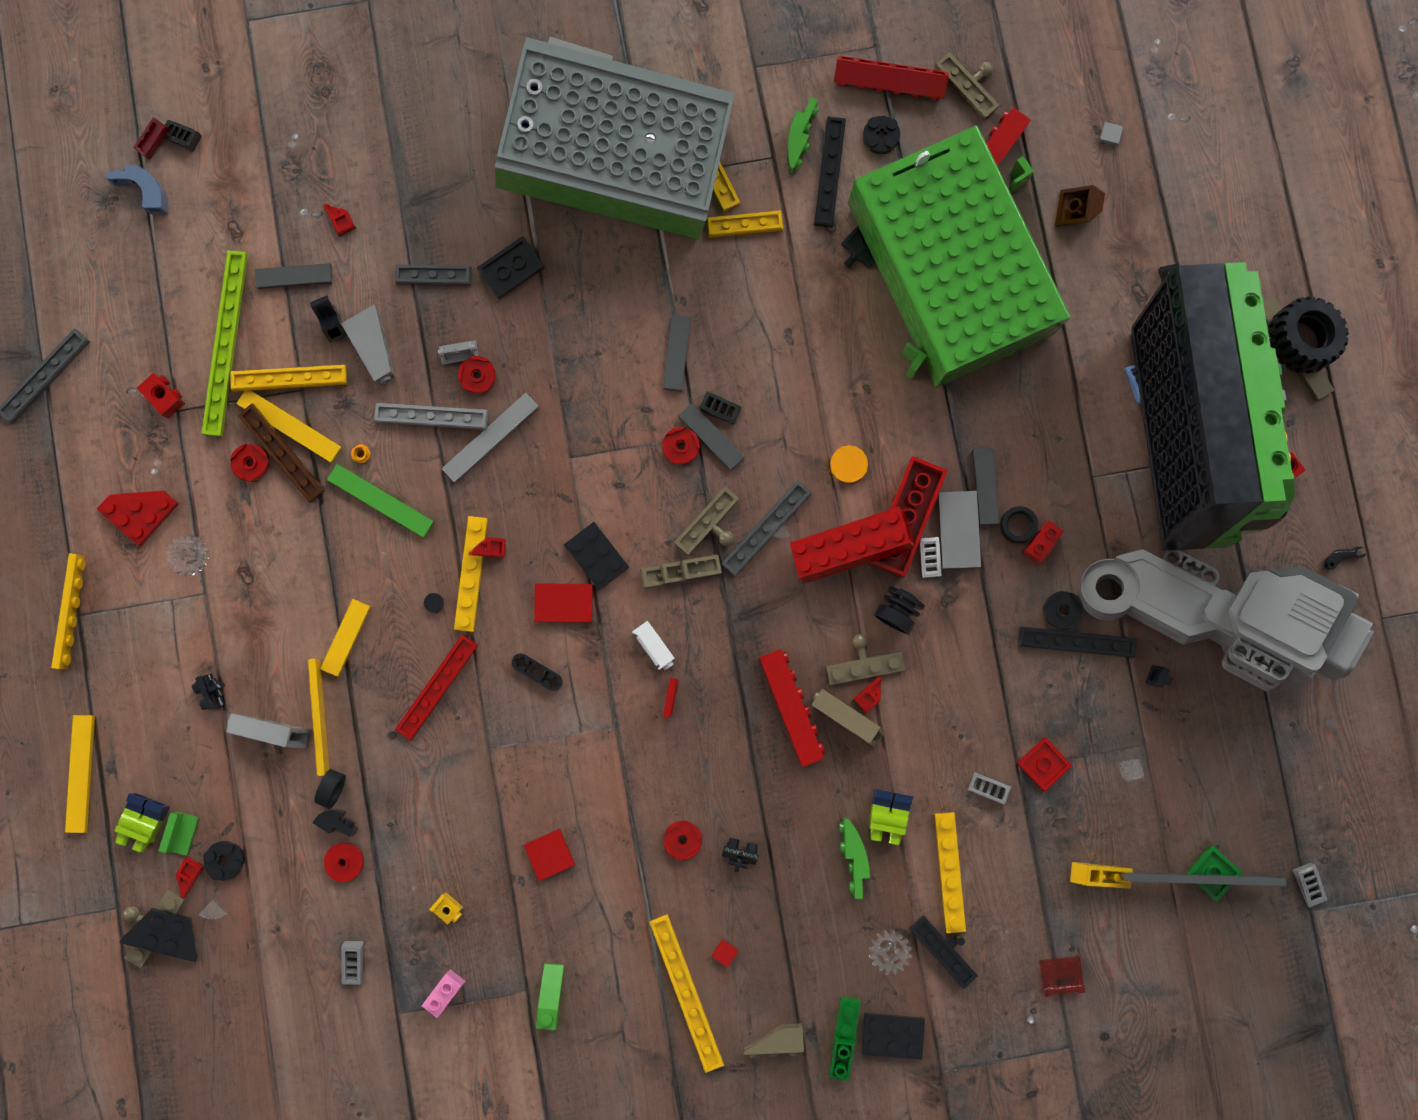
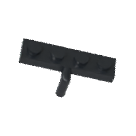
(944, 951)

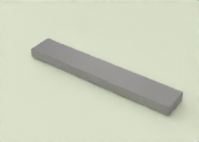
(431, 416)
(490, 438)

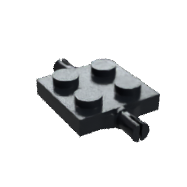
(858, 249)

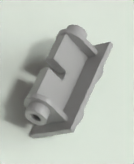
(457, 352)

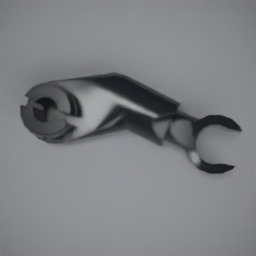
(1338, 555)

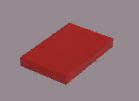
(563, 603)

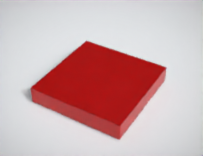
(670, 698)
(1044, 764)
(549, 854)

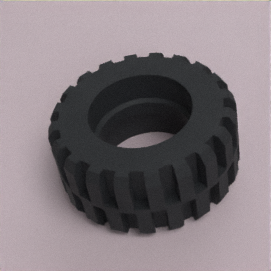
(1325, 323)

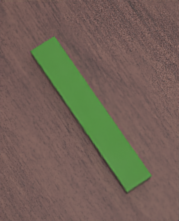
(380, 500)

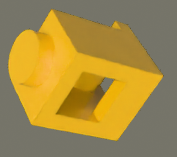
(447, 901)

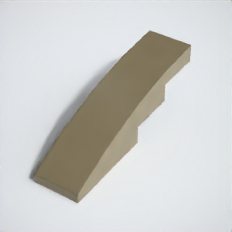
(681, 571)

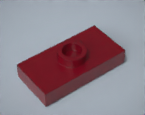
(151, 138)

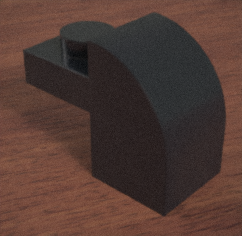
(329, 318)

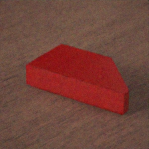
(340, 219)
(490, 548)
(869, 696)
(187, 875)

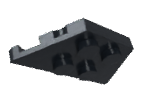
(163, 934)

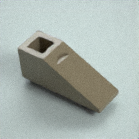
(783, 1039)

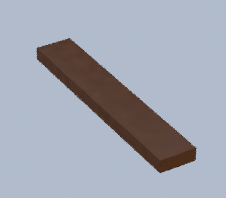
(281, 453)

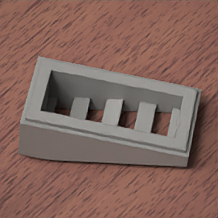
(1005, 796)
(1299, 875)
(352, 949)

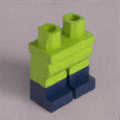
(887, 819)
(140, 821)

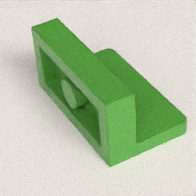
(1021, 174)
(915, 356)
(178, 833)

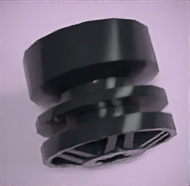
(899, 610)

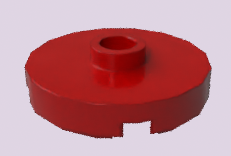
(467, 375)
(680, 436)
(241, 458)
(675, 848)
(353, 858)

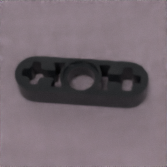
(522, 669)

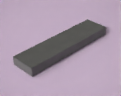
(433, 274)
(293, 276)
(677, 352)
(711, 436)
(986, 486)

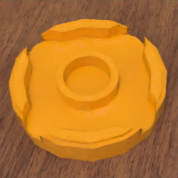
(849, 464)

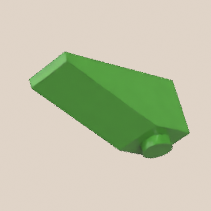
(550, 997)

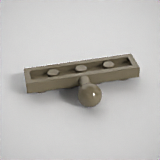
(968, 85)
(708, 521)
(865, 666)
(171, 903)

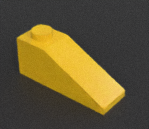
(1099, 875)

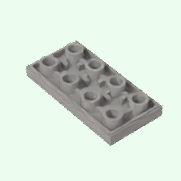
(959, 530)

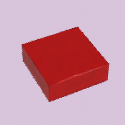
(724, 953)

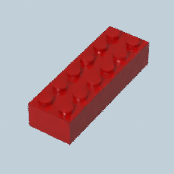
(916, 498)
(852, 545)

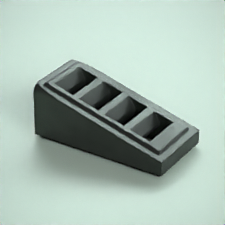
(192, 141)
(722, 401)

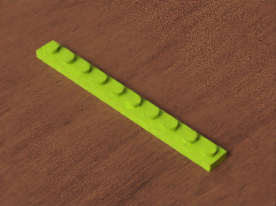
(224, 343)

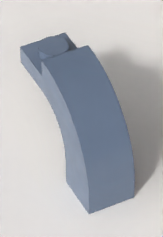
(154, 195)

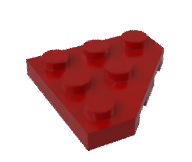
(138, 512)

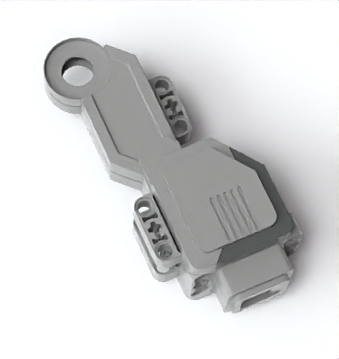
(1275, 624)

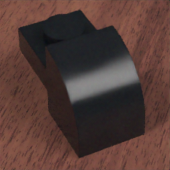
(333, 820)

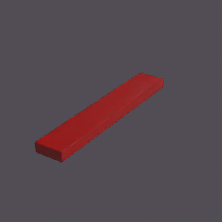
(436, 687)

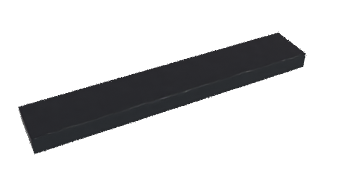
(830, 171)
(1077, 642)

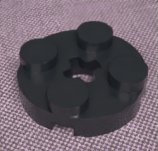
(873, 141)
(1063, 599)
(213, 856)

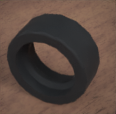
(1018, 510)
(330, 788)

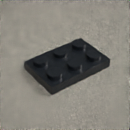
(510, 267)
(596, 555)
(893, 1036)

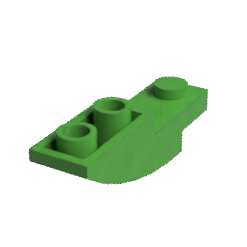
(799, 135)
(854, 849)

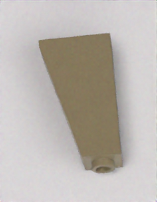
(848, 718)

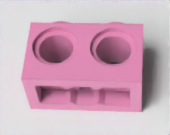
(443, 993)

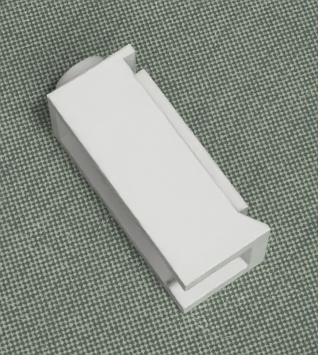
(654, 646)

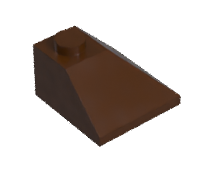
(1079, 205)

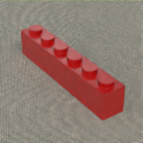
(891, 77)
(1006, 134)
(791, 707)

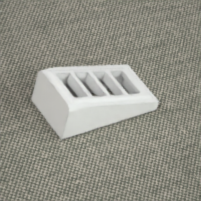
(936, 549)

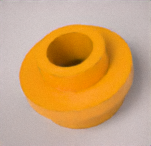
(355, 451)

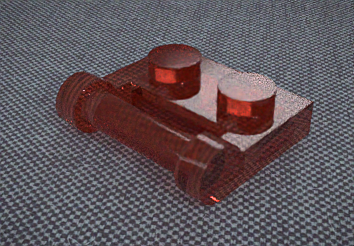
(1061, 969)

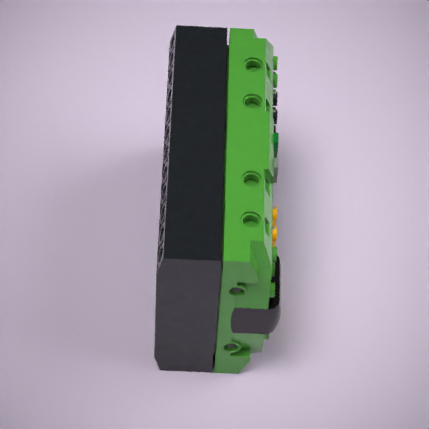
(1212, 407)

